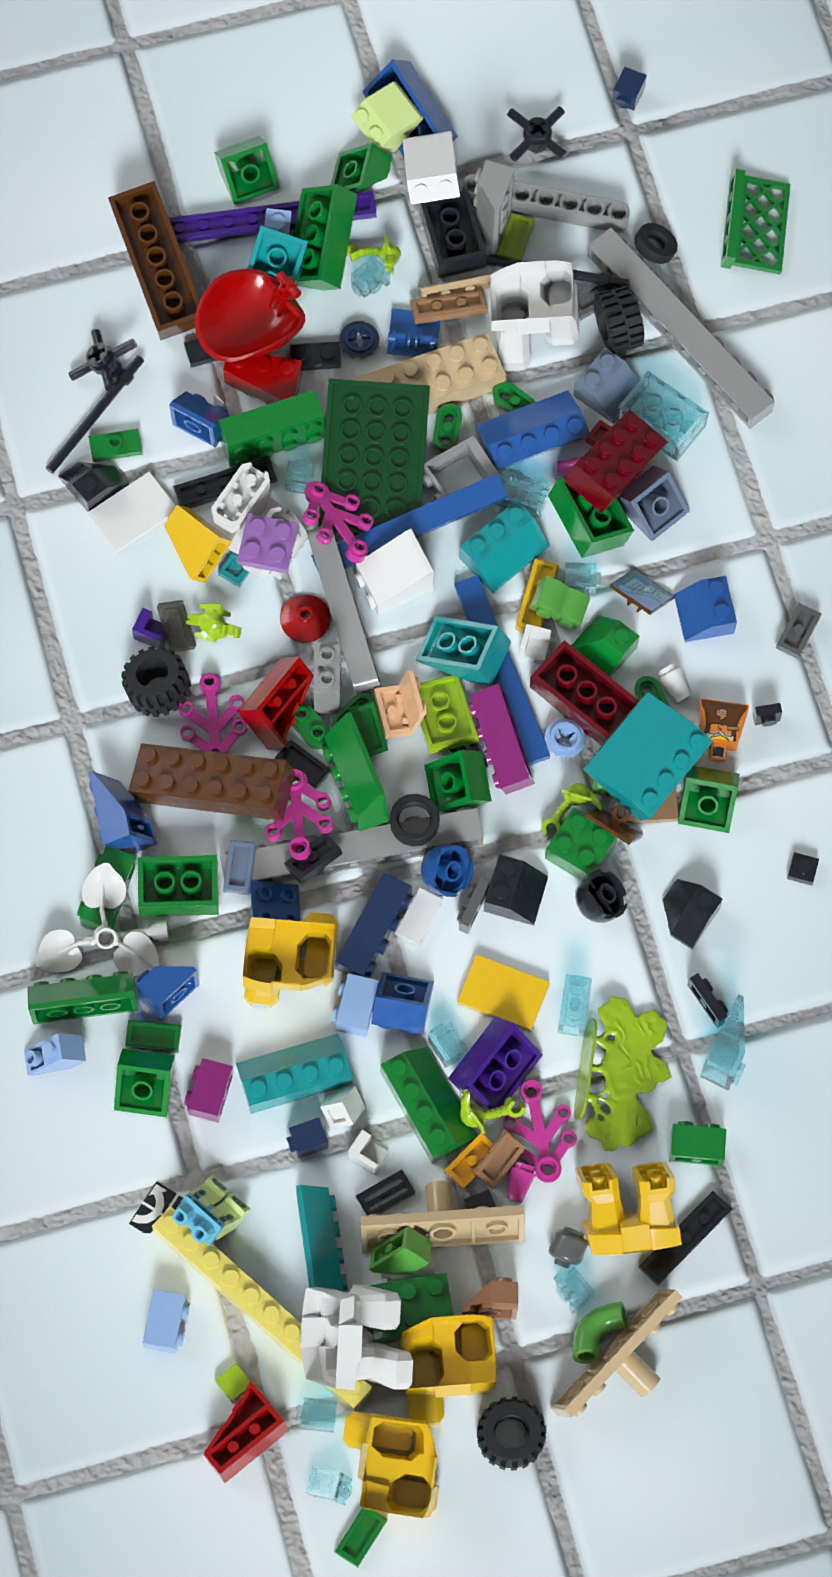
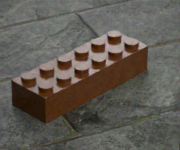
(156, 259)
(212, 781)

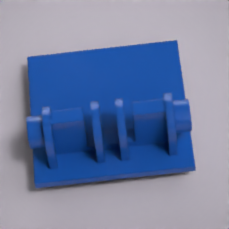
(411, 339)
(275, 901)

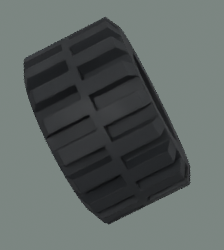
(619, 319)
(148, 666)
(517, 1410)

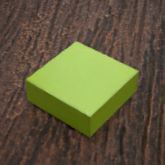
(233, 1382)

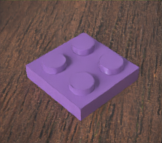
(267, 543)

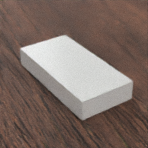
(419, 916)

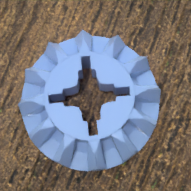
(566, 728)

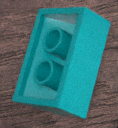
(504, 547)

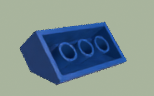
(415, 89)
(532, 430)

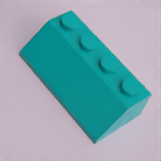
(294, 1073)
(320, 1237)

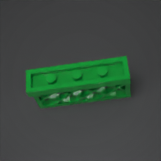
(734, 223)

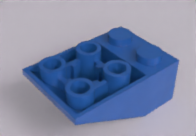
(120, 817)

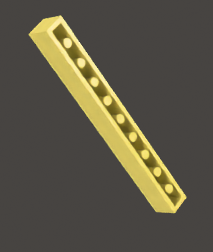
(247, 1297)

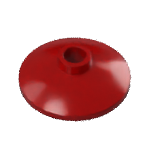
(309, 628)

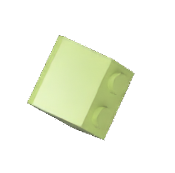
(387, 117)

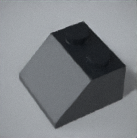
(515, 890)

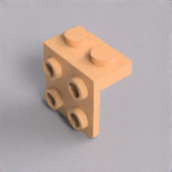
(400, 707)

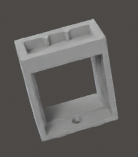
(469, 448)
(327, 678)

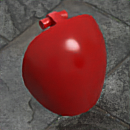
(248, 314)

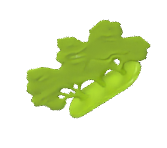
(627, 1071)

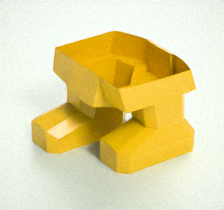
(280, 943)
(629, 1231)
(449, 1360)
(394, 1463)

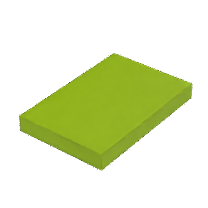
(448, 715)

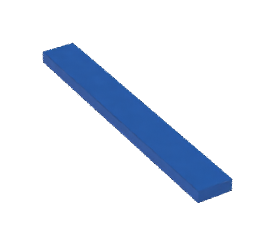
(432, 515)
(479, 610)

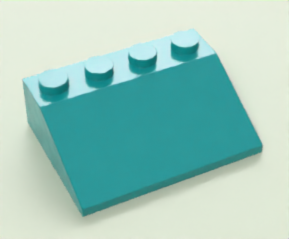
(647, 756)

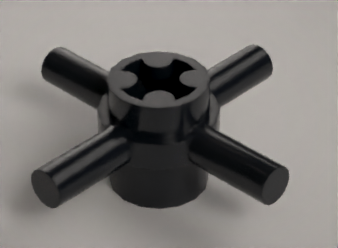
(543, 133)
(103, 360)

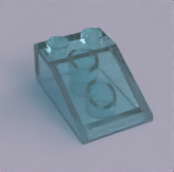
(725, 1059)

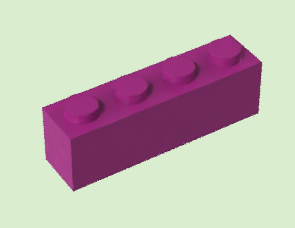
(501, 738)

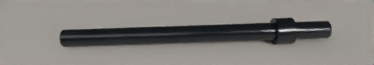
(603, 279)
(123, 378)

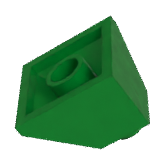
(361, 167)
(607, 643)

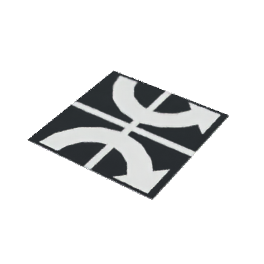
(154, 1206)

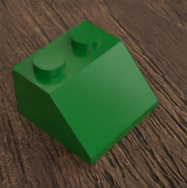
(247, 169)
(458, 781)
(709, 799)
(144, 1082)

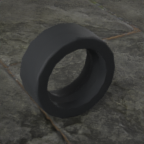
(409, 801)

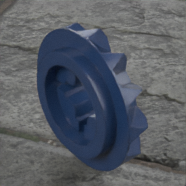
(368, 334)

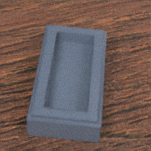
(239, 867)

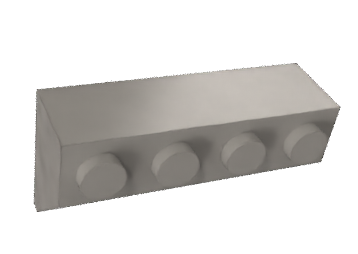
(493, 202)

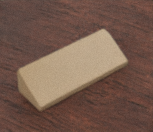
(454, 286)

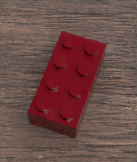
(615, 461)
(582, 692)

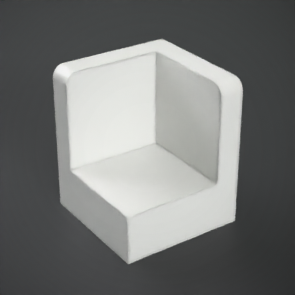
(535, 644)
(342, 1107)
(367, 1153)

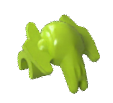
(388, 253)
(212, 623)
(574, 795)
(475, 1116)

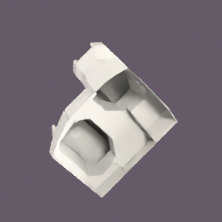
(530, 301)
(247, 495)
(333, 1338)

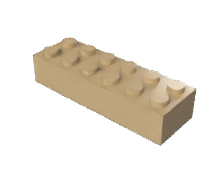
(453, 371)

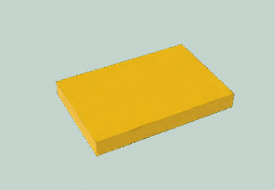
(503, 992)

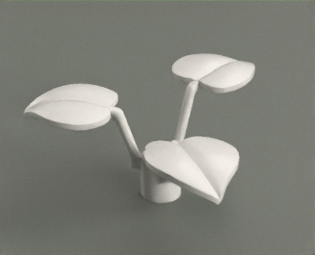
(100, 889)

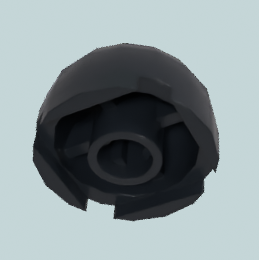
(600, 896)

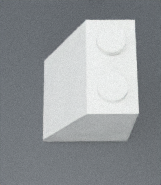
(431, 167)
(395, 574)

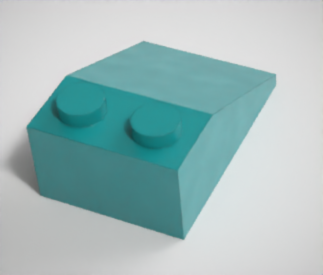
(277, 253)
(464, 649)

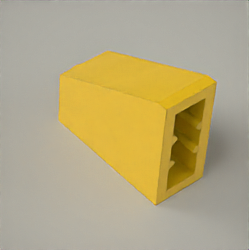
(196, 542)

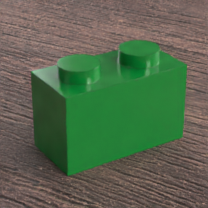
(697, 1144)

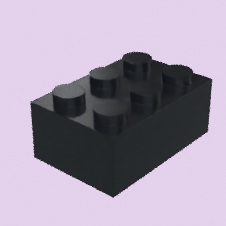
(453, 235)

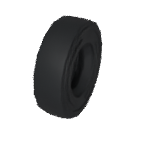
(648, 250)

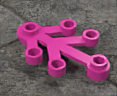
(319, 494)
(213, 725)
(296, 811)
(540, 1136)

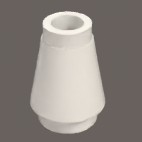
(674, 681)

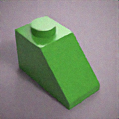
(401, 1253)

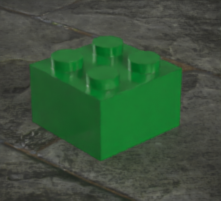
(580, 845)

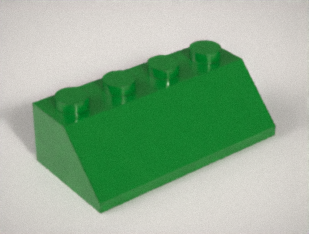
(326, 222)
(355, 774)
(82, 998)
(427, 1102)

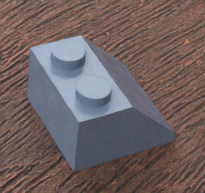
(605, 384)
(653, 502)

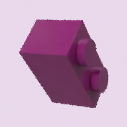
(209, 1090)

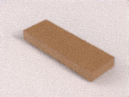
(448, 306)

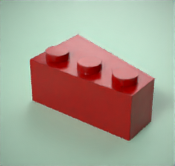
(265, 377)
(275, 701)
(245, 1435)

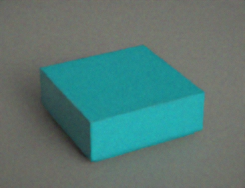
(232, 571)

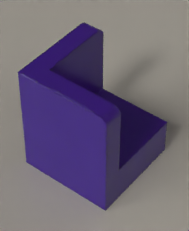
(148, 630)

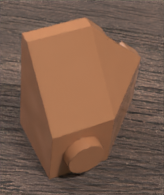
(495, 1299)

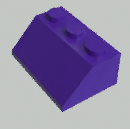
(496, 1064)

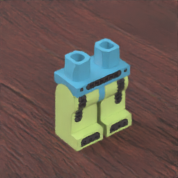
(208, 1214)

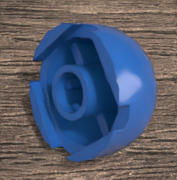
(447, 869)

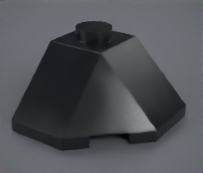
(93, 483)
(690, 911)

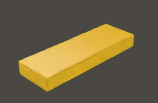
(526, 615)

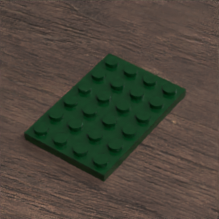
(375, 447)

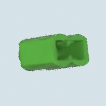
(560, 603)

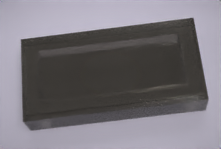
(177, 632)

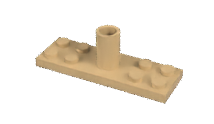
(445, 1225)
(621, 1357)

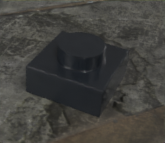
(767, 714)
(803, 868)

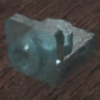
(329, 1485)

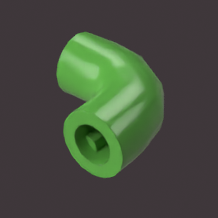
(592, 1328)

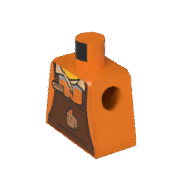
(722, 724)

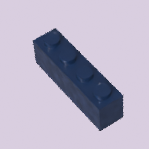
(374, 927)

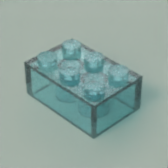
(666, 412)

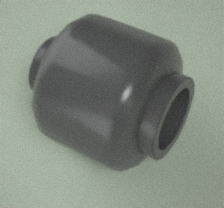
(568, 1247)

